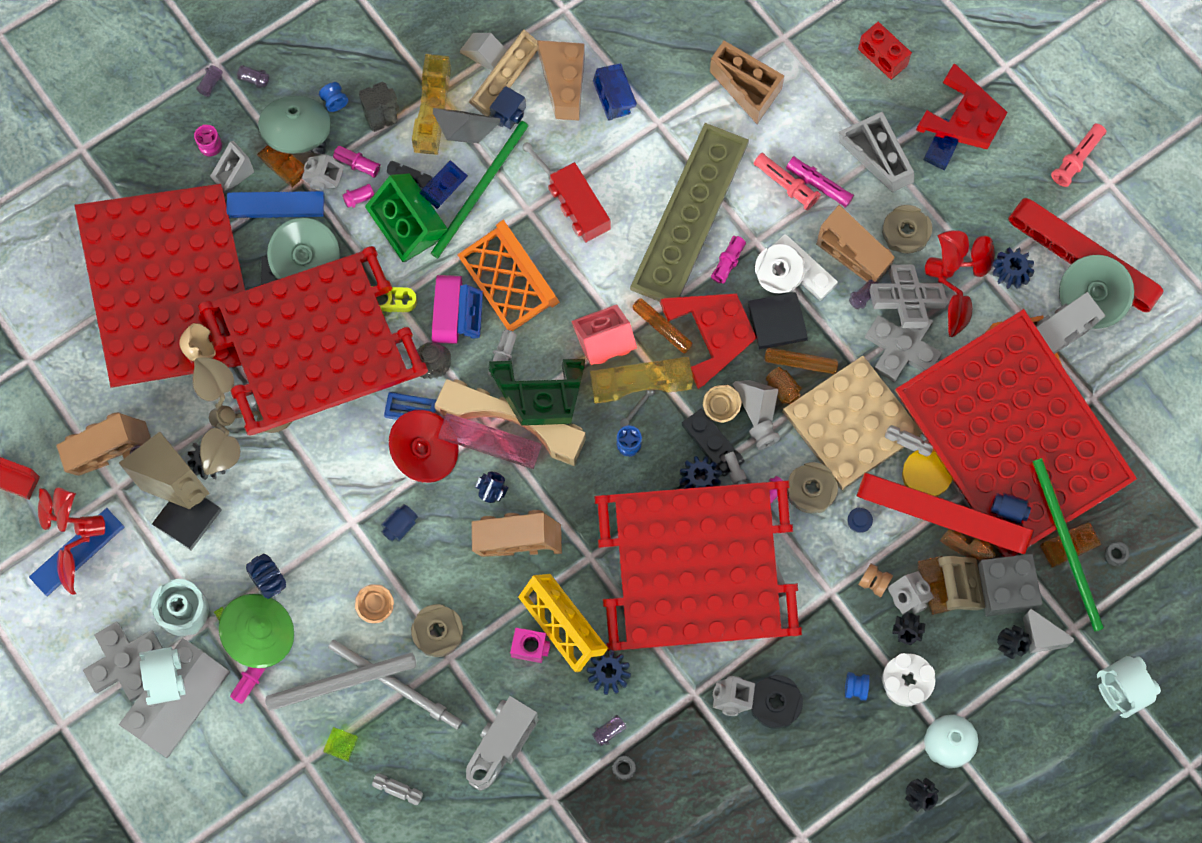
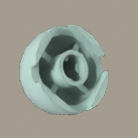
(951, 741)

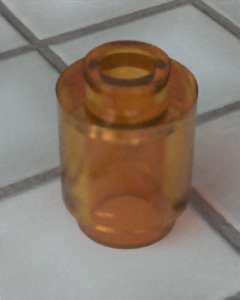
(787, 387)

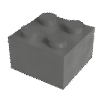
(1009, 585)

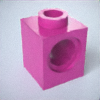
(521, 636)

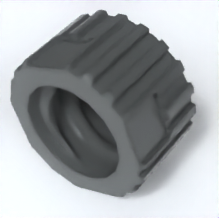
(1113, 561)
(623, 759)

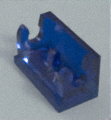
(614, 91)

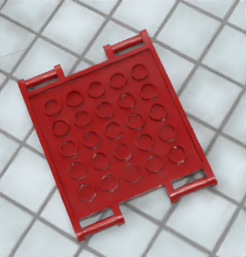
(312, 341)
(698, 565)

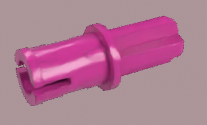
(356, 161)
(246, 684)

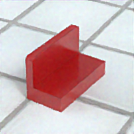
(17, 478)

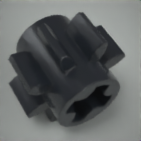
(908, 628)
(1013, 642)
(921, 794)

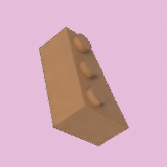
(564, 76)
(746, 79)
(854, 246)
(102, 442)
(516, 534)

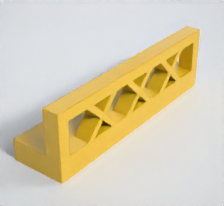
(564, 615)

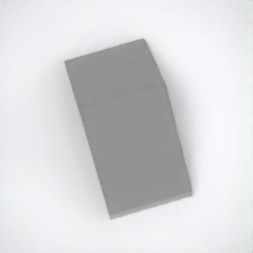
(484, 49)
(232, 168)
(757, 400)
(1044, 634)

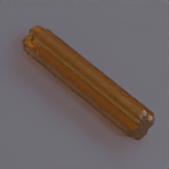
(662, 325)
(801, 360)

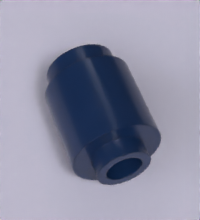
(1010, 508)
(399, 523)

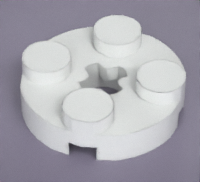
(774, 256)
(922, 674)

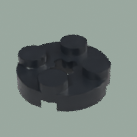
(789, 695)

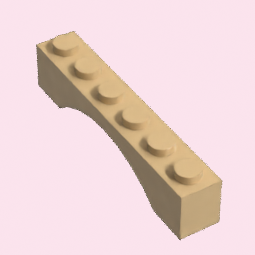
(560, 440)

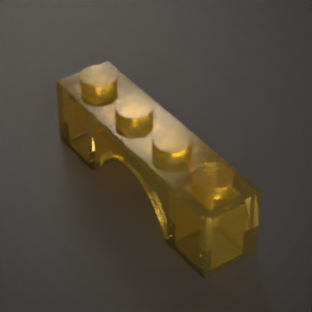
(434, 95)
(664, 375)

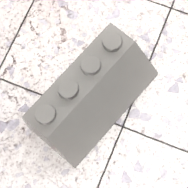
(167, 722)

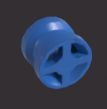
(333, 97)
(857, 686)

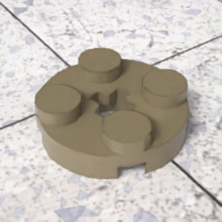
(902, 242)
(825, 482)
(424, 623)

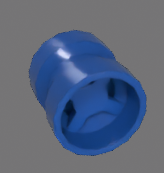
(629, 435)

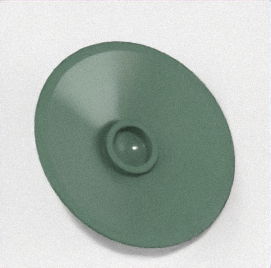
(301, 246)
(1106, 283)

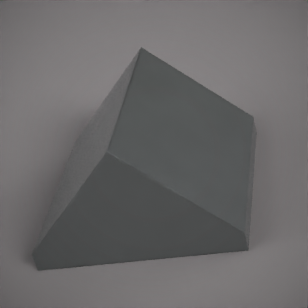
(464, 125)

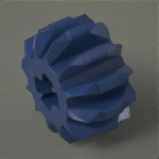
(1010, 259)
(700, 468)
(266, 576)
(616, 668)

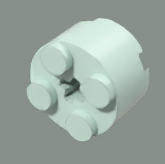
(173, 595)
(160, 675)
(1128, 686)

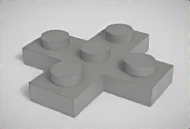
(908, 296)
(901, 347)
(121, 660)

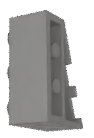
(879, 151)
(1070, 322)

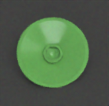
(256, 631)

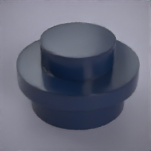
(860, 520)

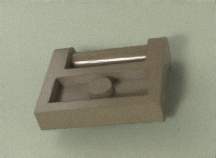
(968, 583)

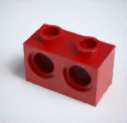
(884, 50)

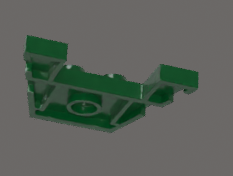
(540, 400)

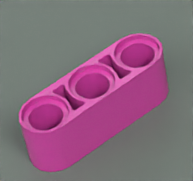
(446, 309)

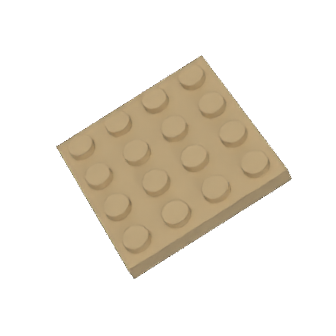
(848, 421)

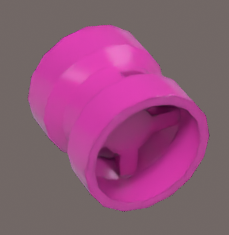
(208, 134)

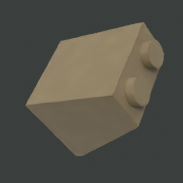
(163, 473)

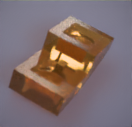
(934, 577)

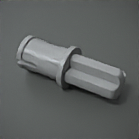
(504, 347)

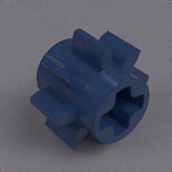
(491, 487)

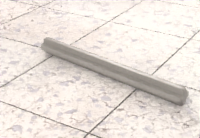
(340, 681)

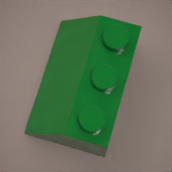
(405, 216)

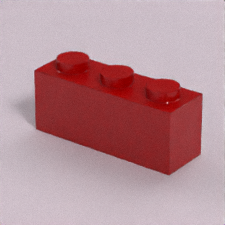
(579, 202)

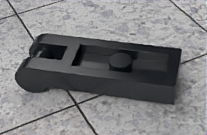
(710, 440)

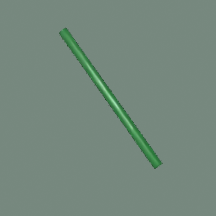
(479, 189)
(1068, 544)

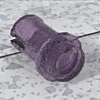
(253, 76)
(209, 80)
(862, 296)
(608, 730)

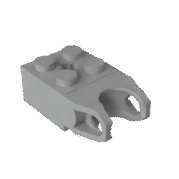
(501, 741)

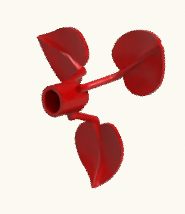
(954, 248)
(83, 526)

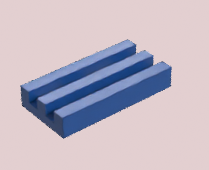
(470, 311)
(406, 398)

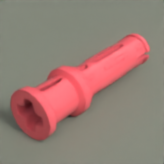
(1073, 162)
(797, 185)

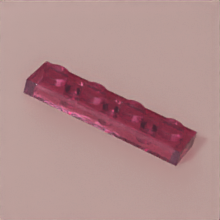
(490, 441)

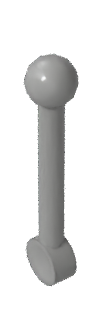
(527, 147)

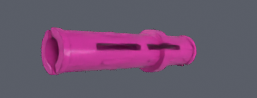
(816, 179)

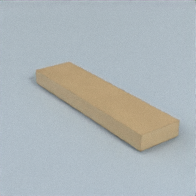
(505, 71)

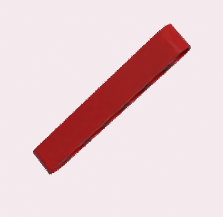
(1074, 245)
(945, 513)

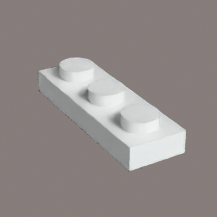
(816, 278)

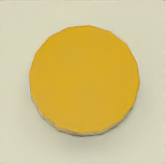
(926, 474)

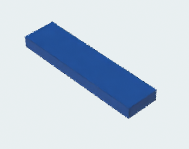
(275, 204)
(47, 577)

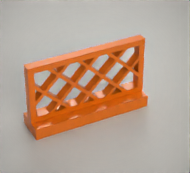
(527, 269)

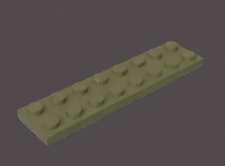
(689, 214)

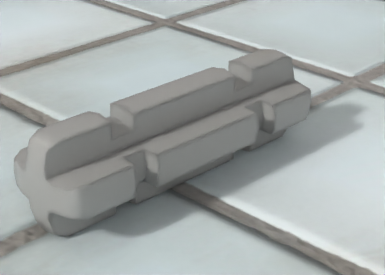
(908, 440)
(397, 789)

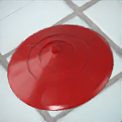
(417, 447)

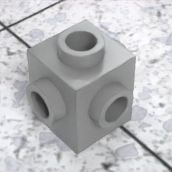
(322, 172)
(910, 593)
(733, 695)

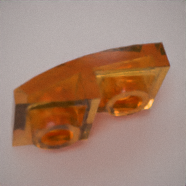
(283, 165)
(1083, 538)
(977, 549)

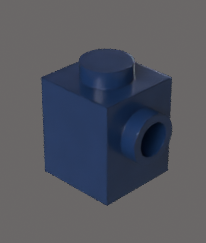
(508, 107)

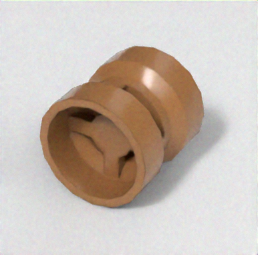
(881, 582)

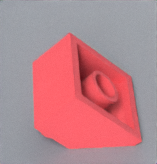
(604, 335)

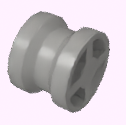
(764, 435)

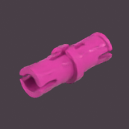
(728, 259)

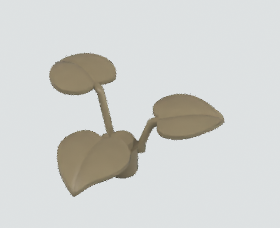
(218, 449)

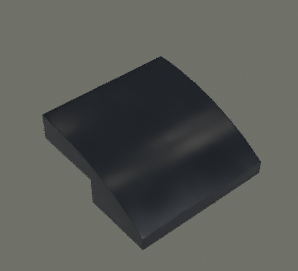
(777, 320)
(186, 524)

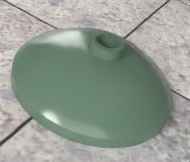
(294, 124)

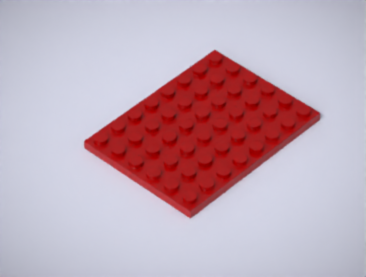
(149, 272)
(1002, 408)

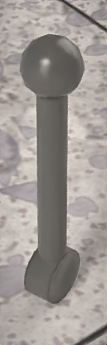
(625, 421)

